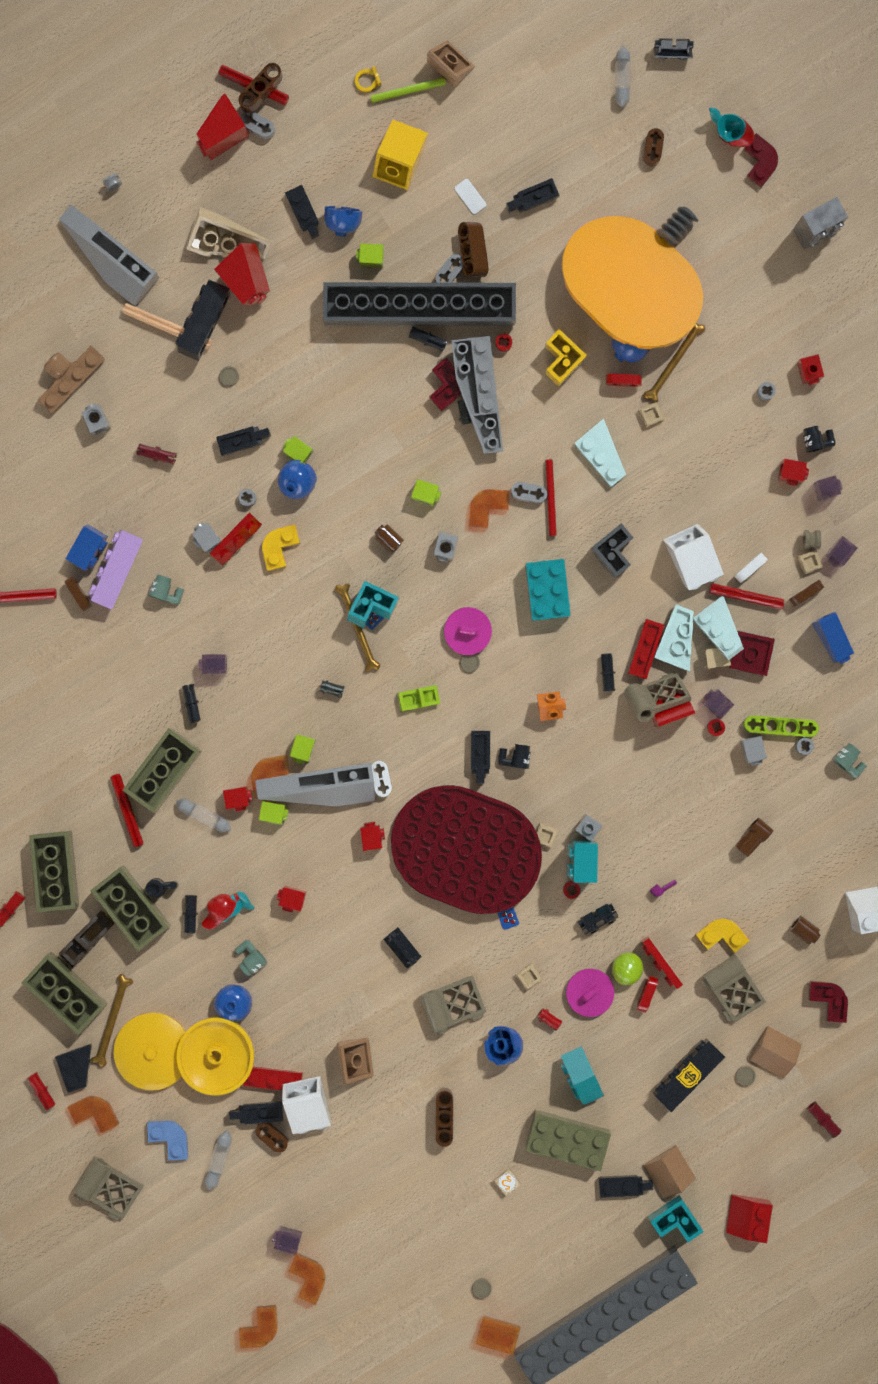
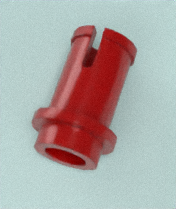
(549, 1019)

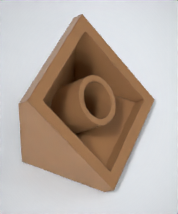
(449, 63)
(776, 1052)
(355, 1060)
(670, 1172)

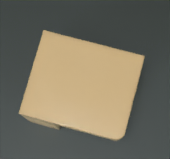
(716, 659)

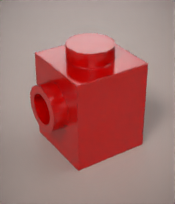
(810, 370)
(793, 472)
(237, 798)
(372, 836)
(291, 899)

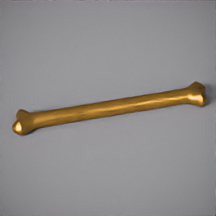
(653, 393)
(371, 663)
(123, 983)

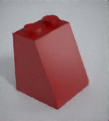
(221, 129)
(245, 274)

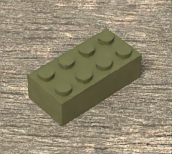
(162, 770)
(54, 871)
(130, 908)
(64, 993)
(568, 1140)

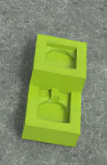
(418, 698)

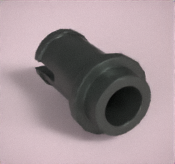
(464, 414)
(331, 688)

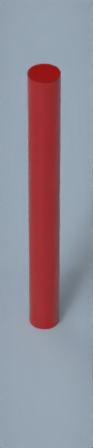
(550, 497)

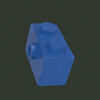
(87, 547)

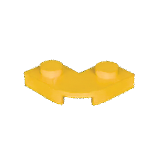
(274, 543)
(723, 929)

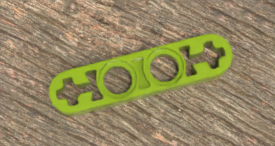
(781, 723)

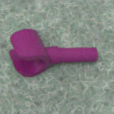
(658, 891)

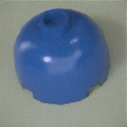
(342, 219)
(628, 352)
(296, 479)
(233, 1003)
(503, 1045)

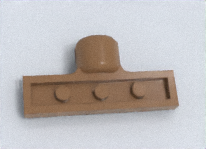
(68, 376)

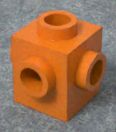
(550, 706)

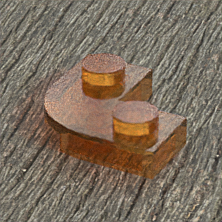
(483, 502)
(268, 768)
(96, 1107)
(313, 1275)
(263, 1333)

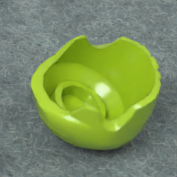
(627, 969)

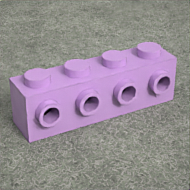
(116, 569)

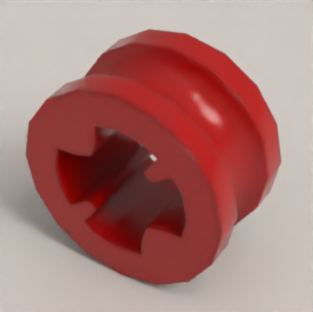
(504, 336)
(721, 724)
(566, 892)

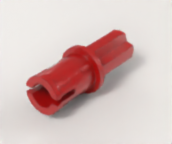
(10, 907)
(41, 1091)

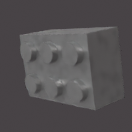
(820, 223)

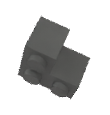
(608, 550)

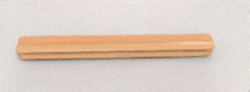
(155, 321)

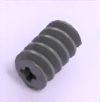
(677, 224)

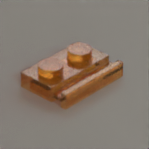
(498, 1335)

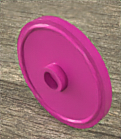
(467, 631)
(590, 992)

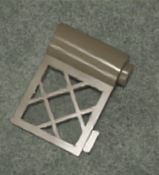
(644, 702)
(725, 975)
(437, 1009)
(93, 1181)

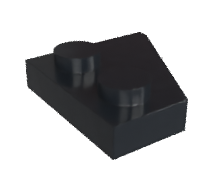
(75, 1067)

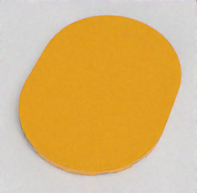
(632, 282)

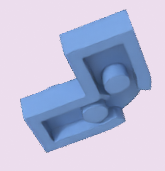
(173, 1134)

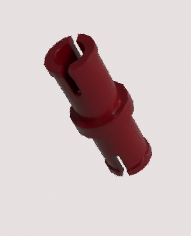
(156, 454)
(824, 1119)

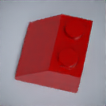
(674, 713)
(749, 1218)

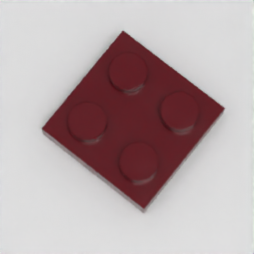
(756, 654)

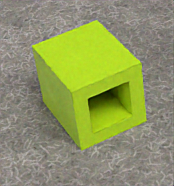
(370, 255)
(297, 450)
(426, 492)
(302, 748)
(273, 812)

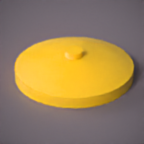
(148, 1051)
(215, 1056)

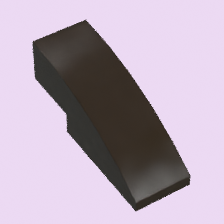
(86, 939)

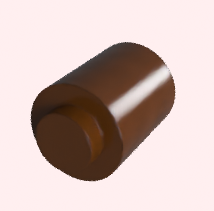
(388, 538)
(805, 930)

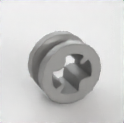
(112, 182)
(766, 397)
(245, 503)
(810, 747)

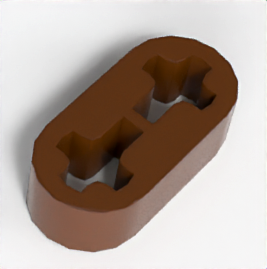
(649, 147)
(78, 593)
(806, 593)
(268, 1140)

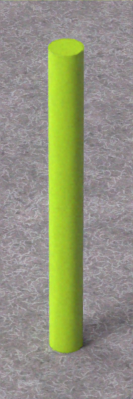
(408, 90)

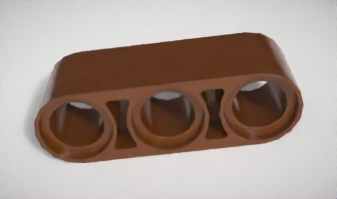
(261, 79)
(473, 249)
(441, 1126)

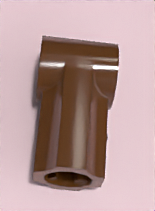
(757, 833)

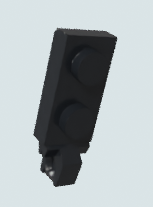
(533, 196)
(303, 210)
(241, 439)
(480, 754)
(258, 1112)
(623, 1186)

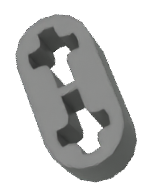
(260, 121)
(446, 268)
(530, 488)

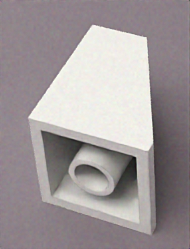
(694, 557)
(863, 909)
(306, 1105)

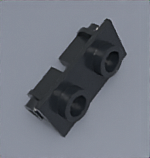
(682, 50)
(605, 916)
(402, 948)

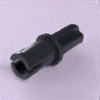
(427, 338)
(607, 672)
(191, 703)
(190, 914)

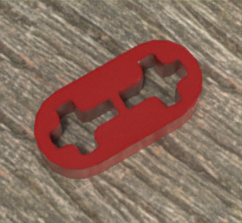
(624, 380)
(647, 994)

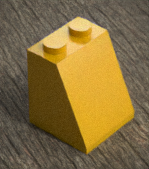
(399, 154)

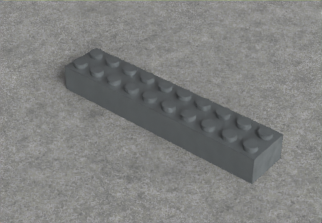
(419, 303)
(605, 1317)

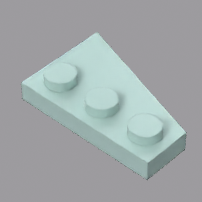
(601, 453)
(720, 628)
(676, 639)

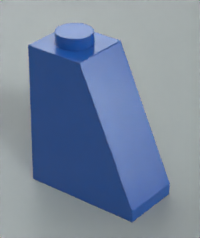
(833, 637)

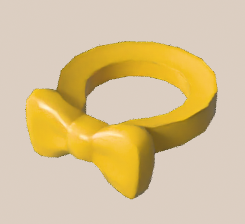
(377, 81)

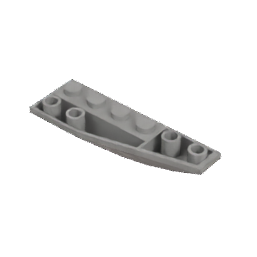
(109, 257)
(477, 385)
(321, 787)

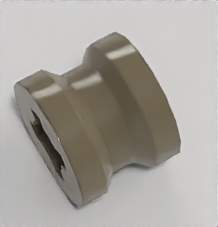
(811, 539)

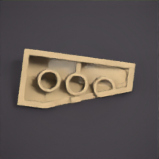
(220, 236)

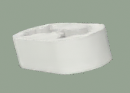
(751, 567)
(386, 778)

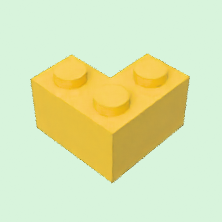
(568, 357)

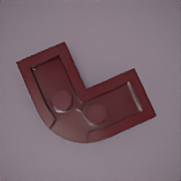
(766, 157)
(449, 390)
(834, 996)

